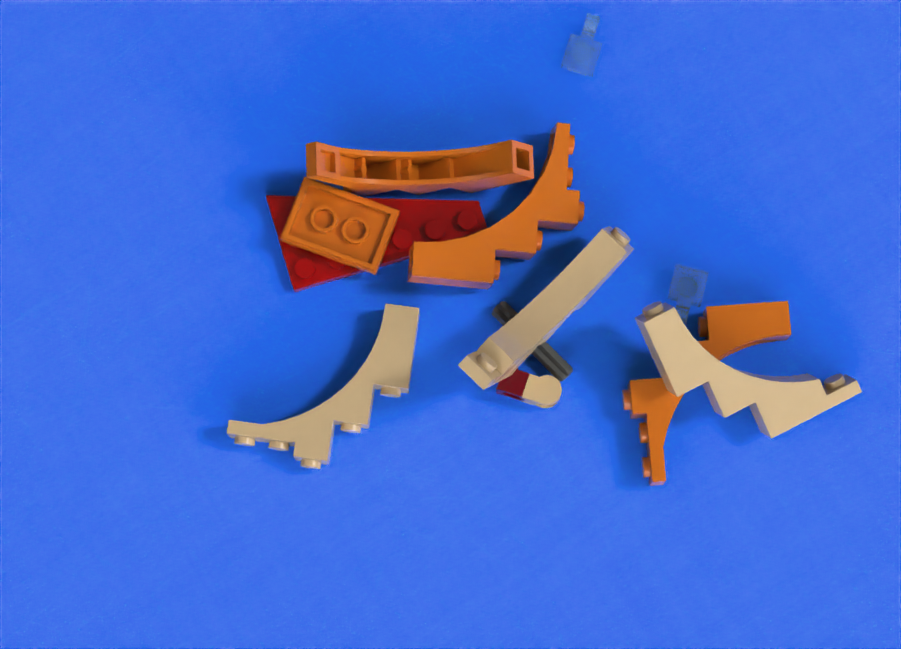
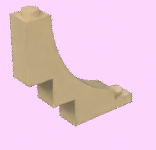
(548, 310)
(774, 400)

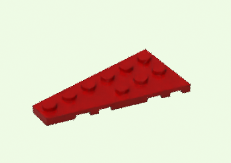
(418, 222)

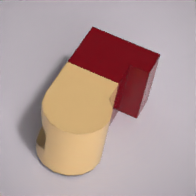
(531, 389)

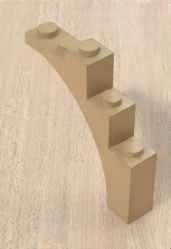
(385, 369)

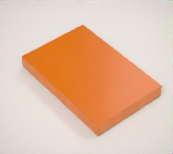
(340, 225)

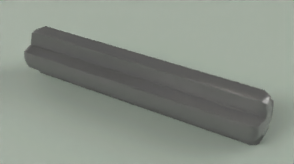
(544, 352)

